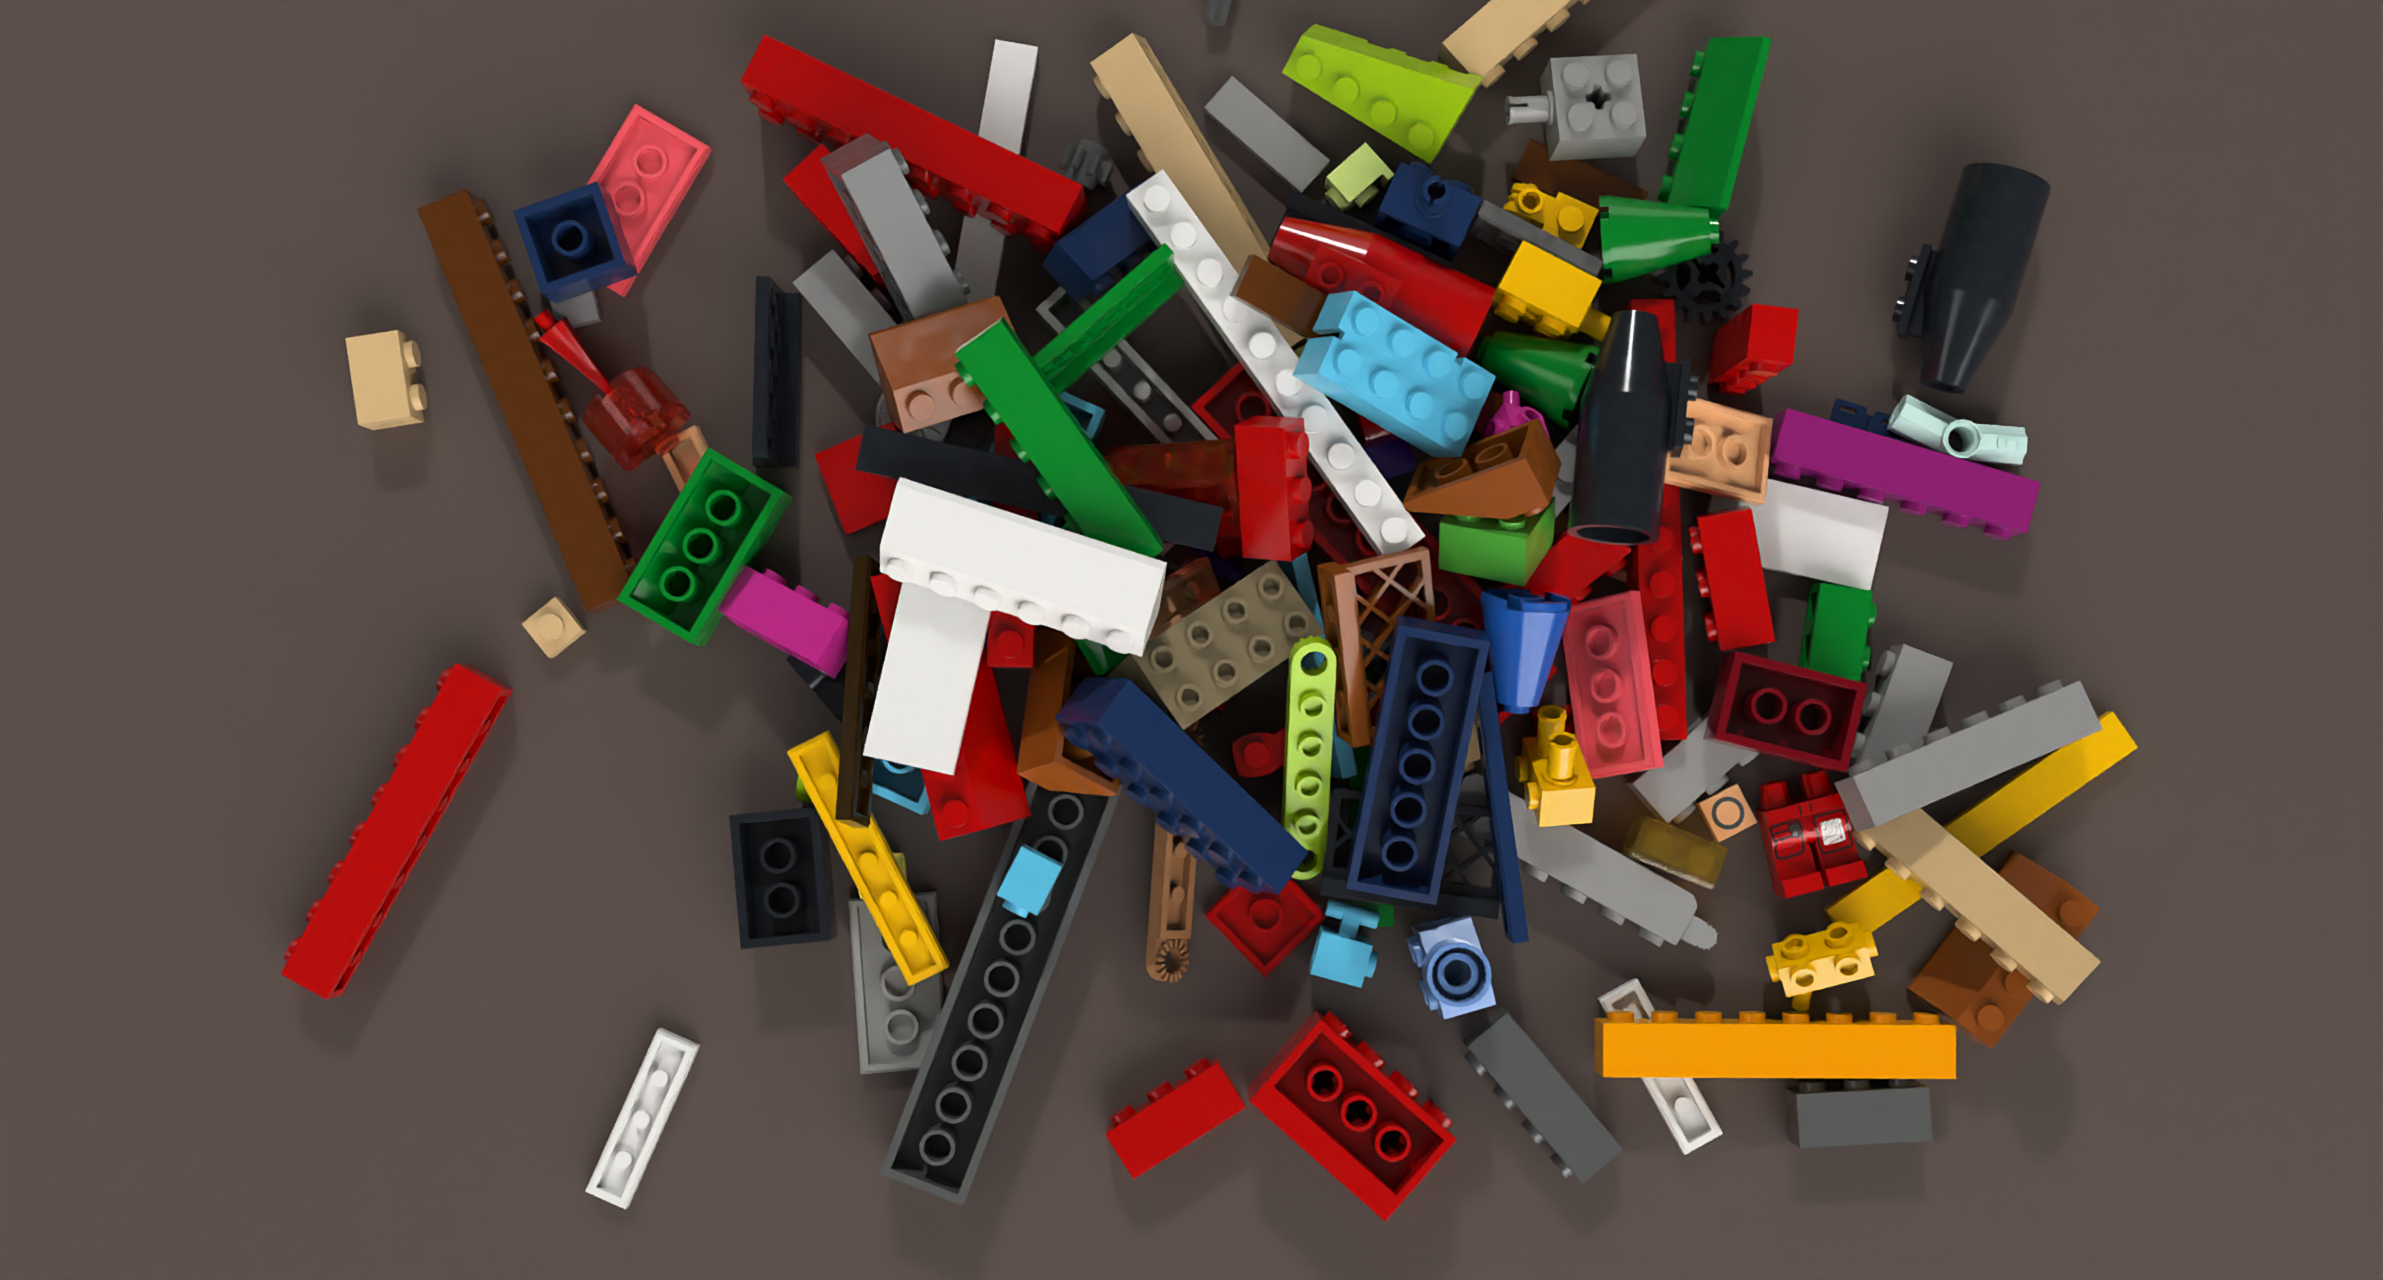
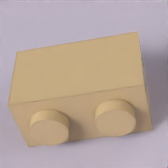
(386, 379)

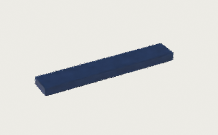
(1500, 814)

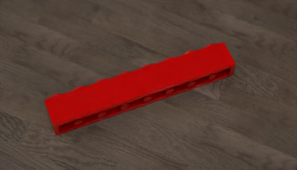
(395, 831)

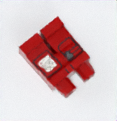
(1807, 837)

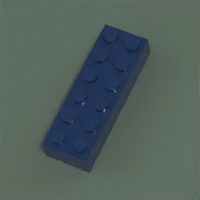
(1417, 759)
(1180, 785)

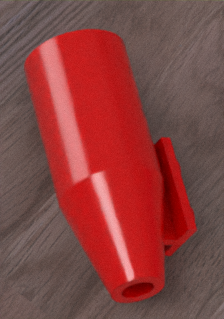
(1391, 275)

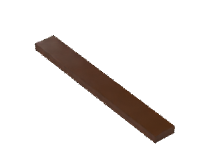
(1298, 308)

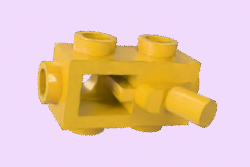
(1821, 960)

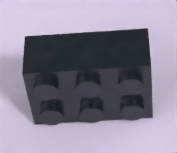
(782, 878)

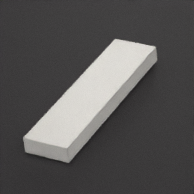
(1675, 1098)
(642, 1118)

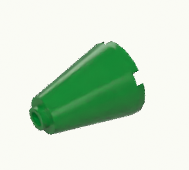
(1651, 235)
(1542, 369)

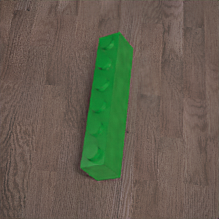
(1053, 441)

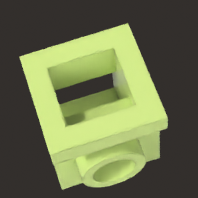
(1357, 180)

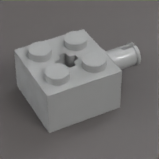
(1587, 107)

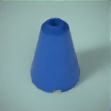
(1523, 642)

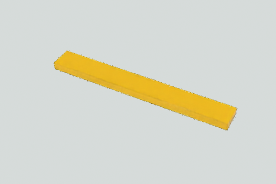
(1994, 818)

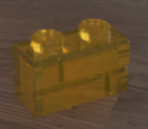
(1674, 851)

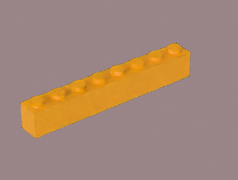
(1774, 1047)

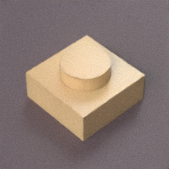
(554, 627)

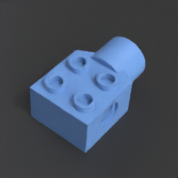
(1452, 965)

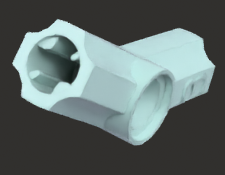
(1981, 442)

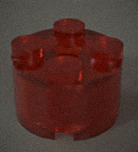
(636, 417)

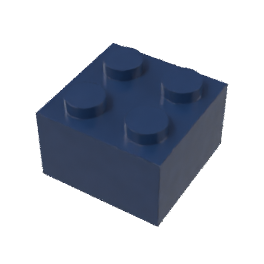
(575, 242)

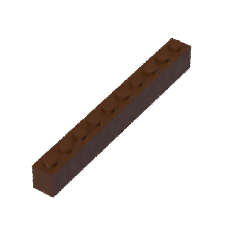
(530, 397)

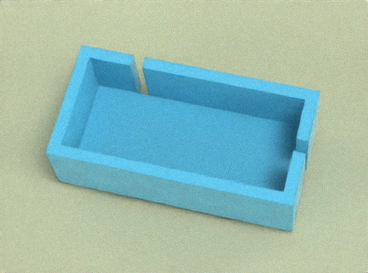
(1394, 375)

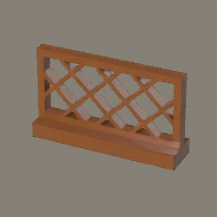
(1343, 631)

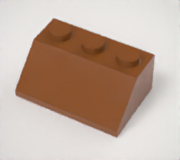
(919, 361)

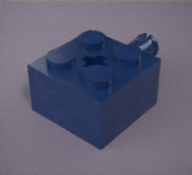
(1427, 210)

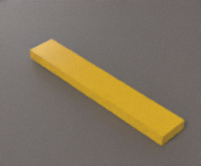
(871, 866)

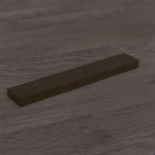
(860, 692)

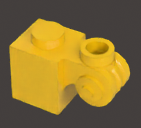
(1559, 216)

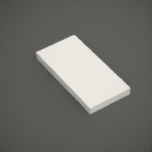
(1815, 533)
(927, 680)

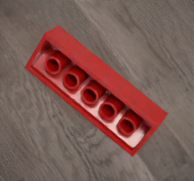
(985, 779)

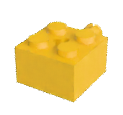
(1549, 295)

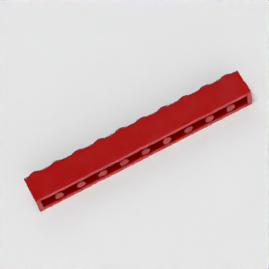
(1657, 574)

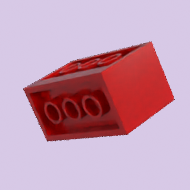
(1347, 1142)

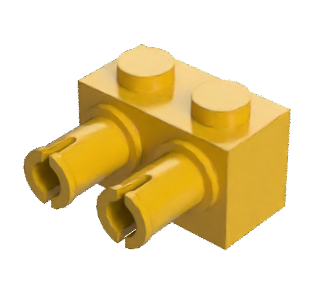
(1555, 773)

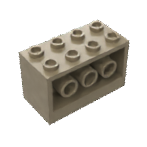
(1221, 646)

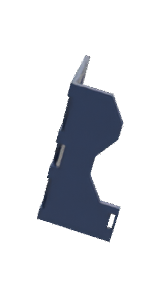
(1860, 419)

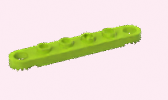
(1309, 751)

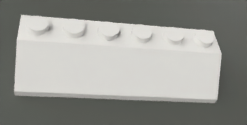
(1021, 567)

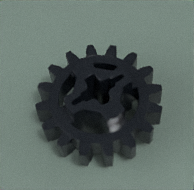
(1715, 289)

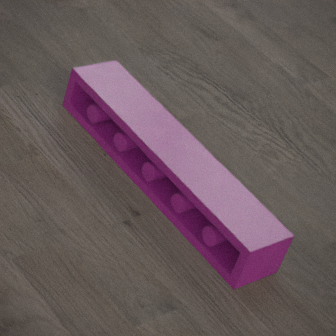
(1902, 474)

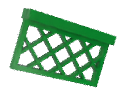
(1110, 320)

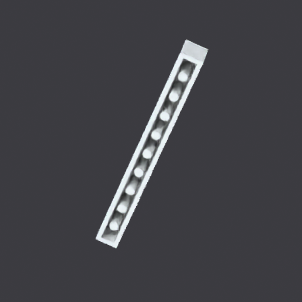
(1271, 366)

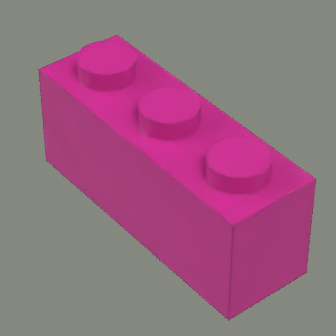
(789, 619)

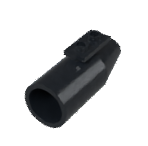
(1973, 279)
(1625, 428)

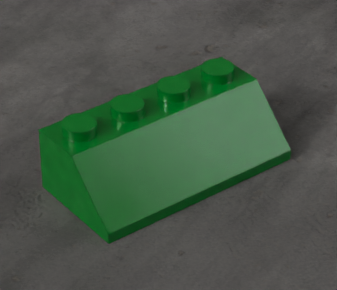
(1714, 123)
(704, 546)

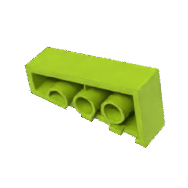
(1384, 88)

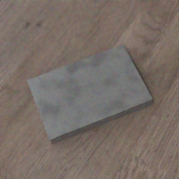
(1507, 232)

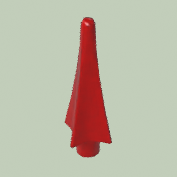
(565, 341)

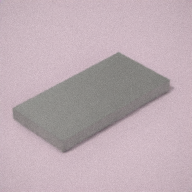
(891, 1016)

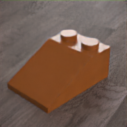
(1491, 479)

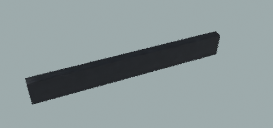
(1015, 483)

